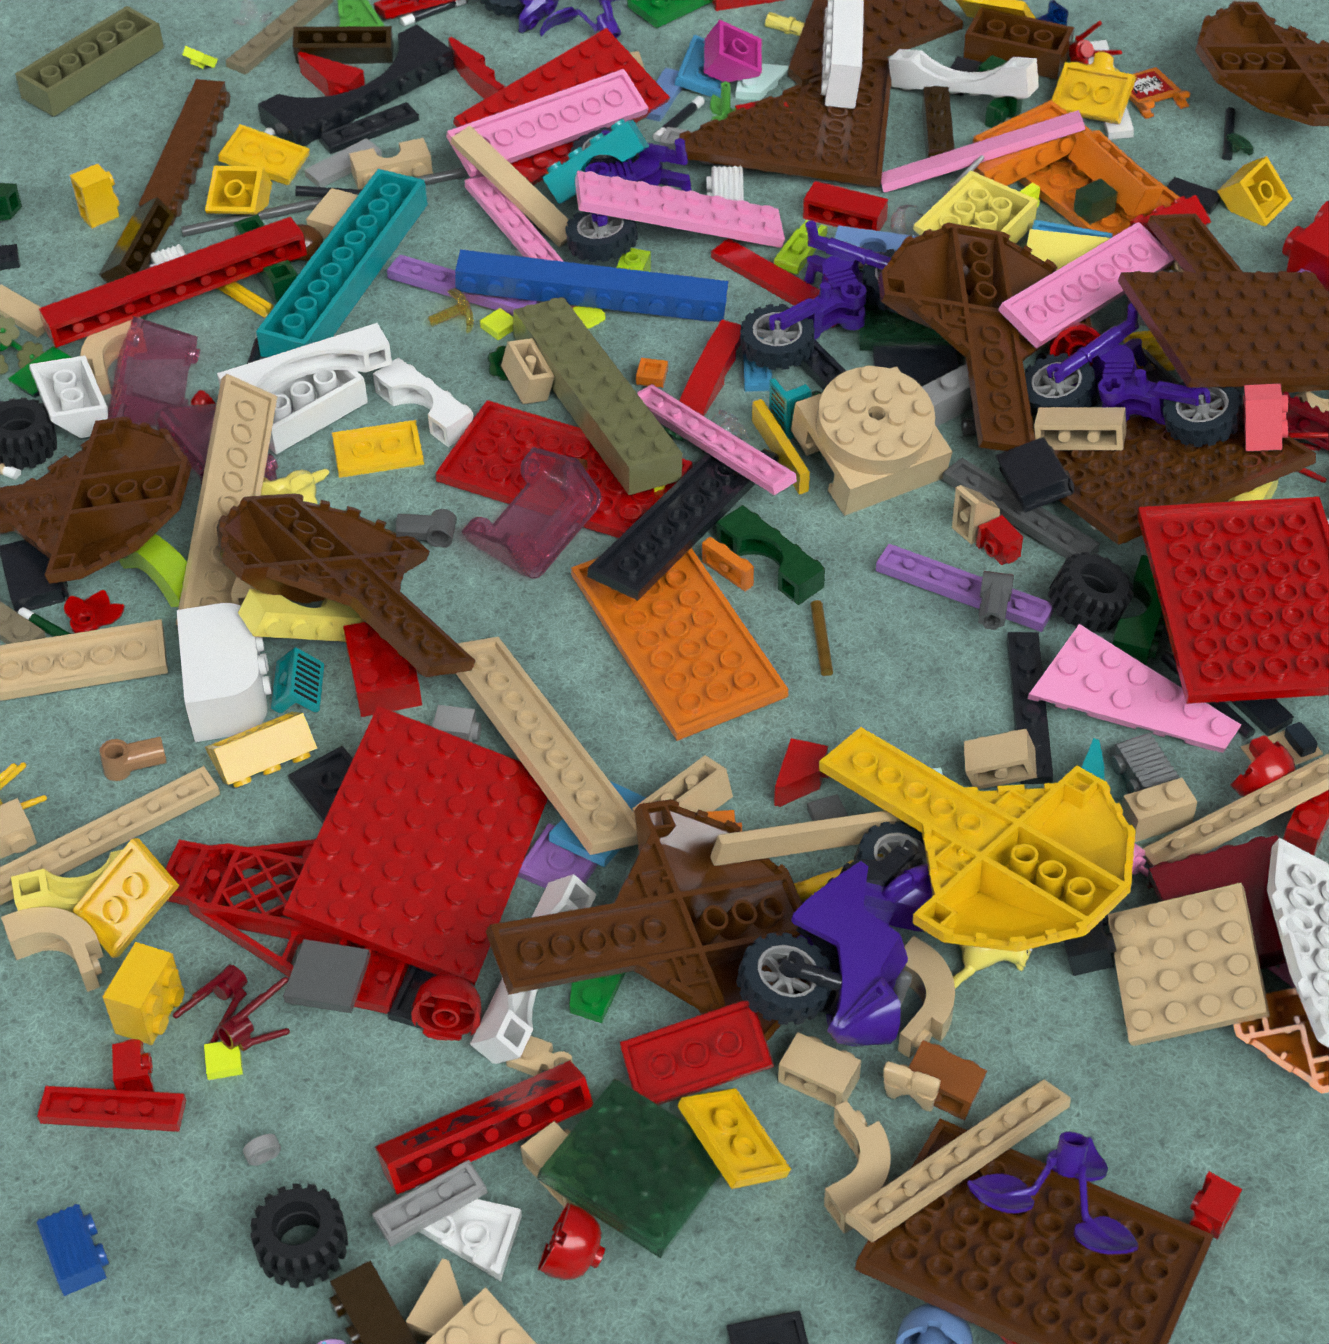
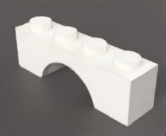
(404, 384)

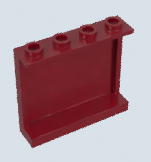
(1224, 867)

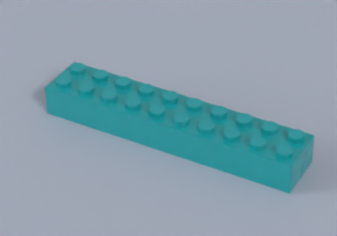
(344, 263)

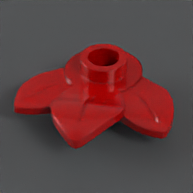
(92, 612)

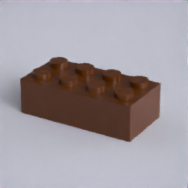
(1018, 36)

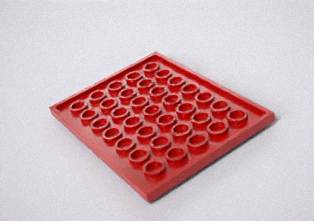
(1243, 595)
(420, 847)

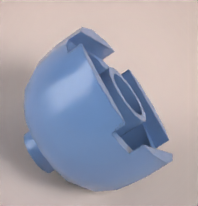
(933, 1326)

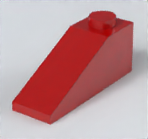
(329, 75)

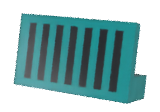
(783, 404)
(297, 681)

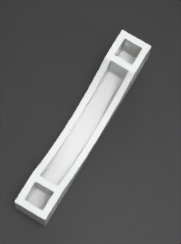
(917, 70)
(354, 350)
(509, 1017)

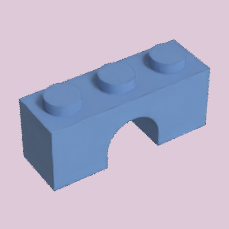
(870, 239)

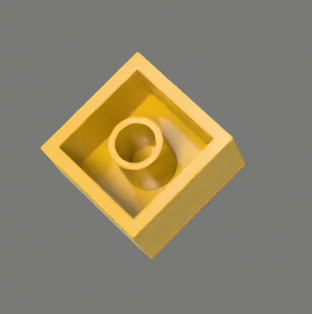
(144, 993)

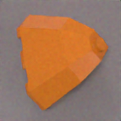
(1289, 1039)

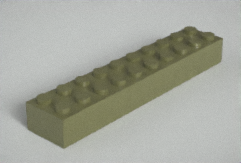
(600, 397)

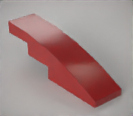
(473, 69)
(711, 367)

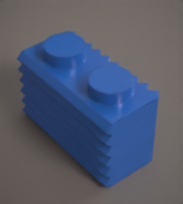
(72, 1250)

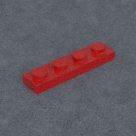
(112, 1108)

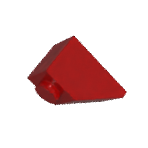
(799, 771)

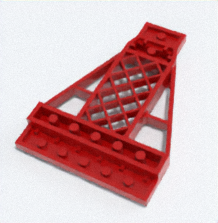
(210, 878)

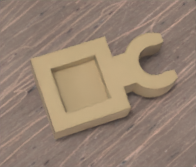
(538, 1057)

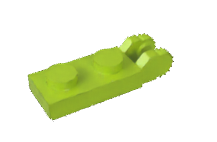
(795, 251)

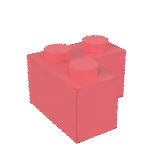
(1264, 417)

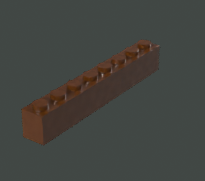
(187, 145)

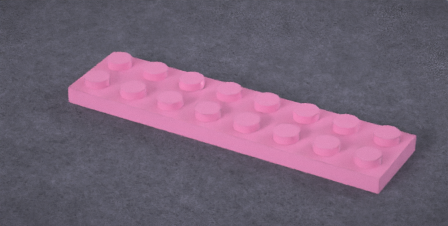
(557, 118)
(678, 209)
(1083, 285)

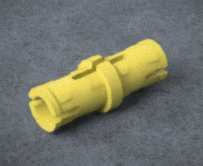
(776, 21)

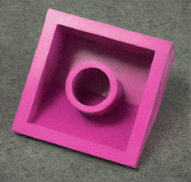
(732, 53)

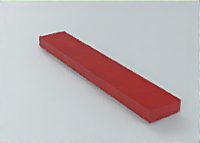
(763, 272)

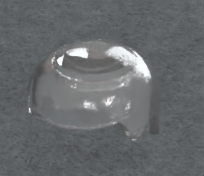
(904, 219)

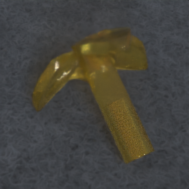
(461, 308)

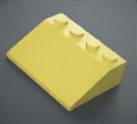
(982, 204)

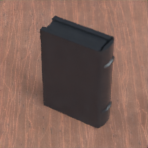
(1035, 474)
(26, 577)

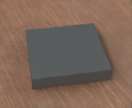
(327, 976)

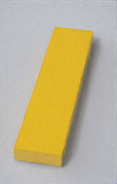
(780, 444)

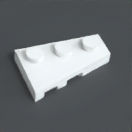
(479, 1234)

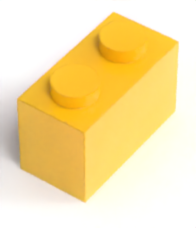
(95, 195)

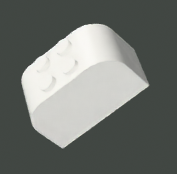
(221, 671)

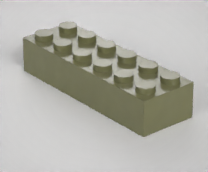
(89, 61)

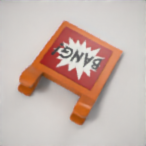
(1152, 87)

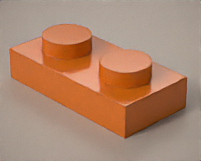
(727, 563)

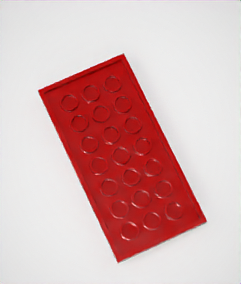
(582, 63)
(500, 437)

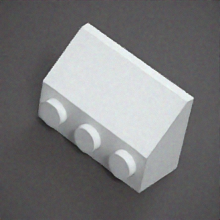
(70, 394)

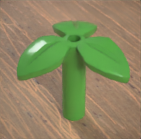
(722, 105)

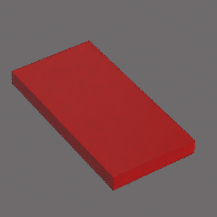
(697, 1053)

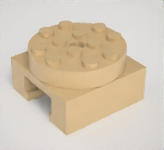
(873, 434)

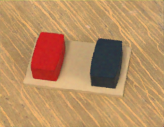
(1295, 739)

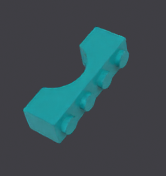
(623, 143)

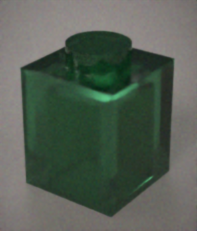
(1095, 201)

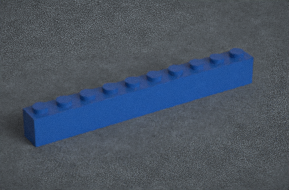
(591, 285)

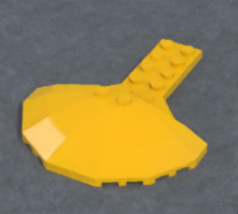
(1003, 862)

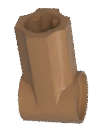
(121, 758)

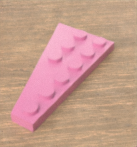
(1122, 690)

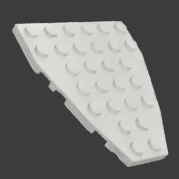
(1301, 911)

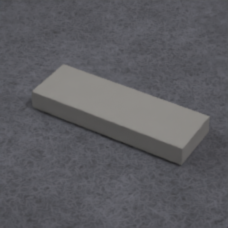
(337, 165)
(429, 1203)

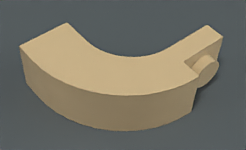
(102, 350)
(56, 930)
(936, 988)
(873, 1165)

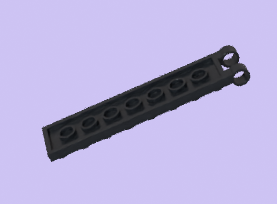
(671, 527)

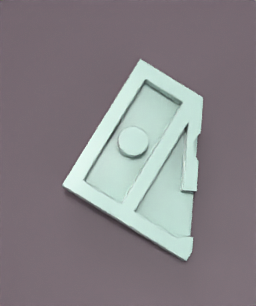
(757, 87)

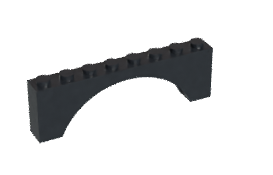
(302, 119)

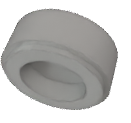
(261, 1149)

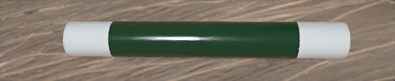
(47, 626)

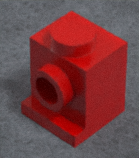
(1000, 540)
(132, 1066)
(1214, 1204)

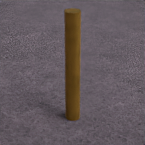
(821, 638)

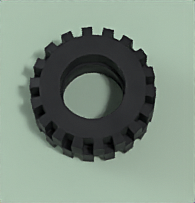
(25, 433)
(1090, 592)
(306, 1260)

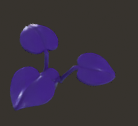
(604, 20)
(1072, 1158)

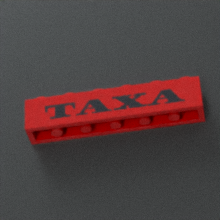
(484, 1126)

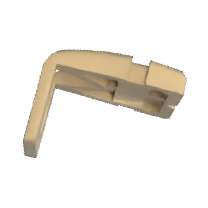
(902, 1081)

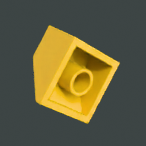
(238, 190)
(1255, 192)

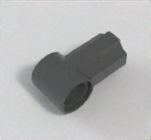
(435, 528)
(995, 595)

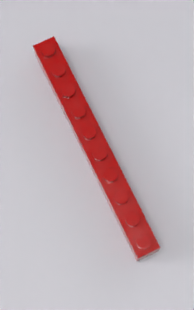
(172, 282)

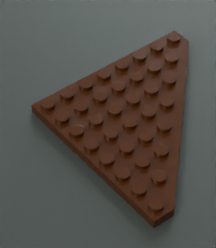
(886, 29)
(812, 139)

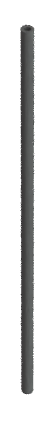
(302, 206)

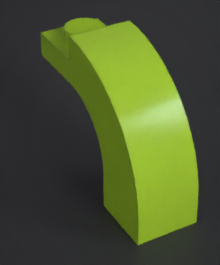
(162, 565)

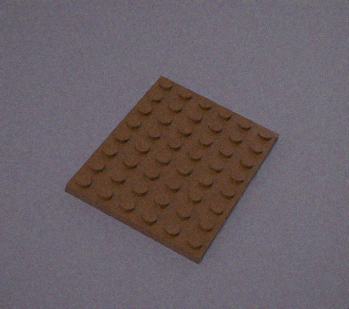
(1236, 325)
(1165, 472)
(1027, 1269)

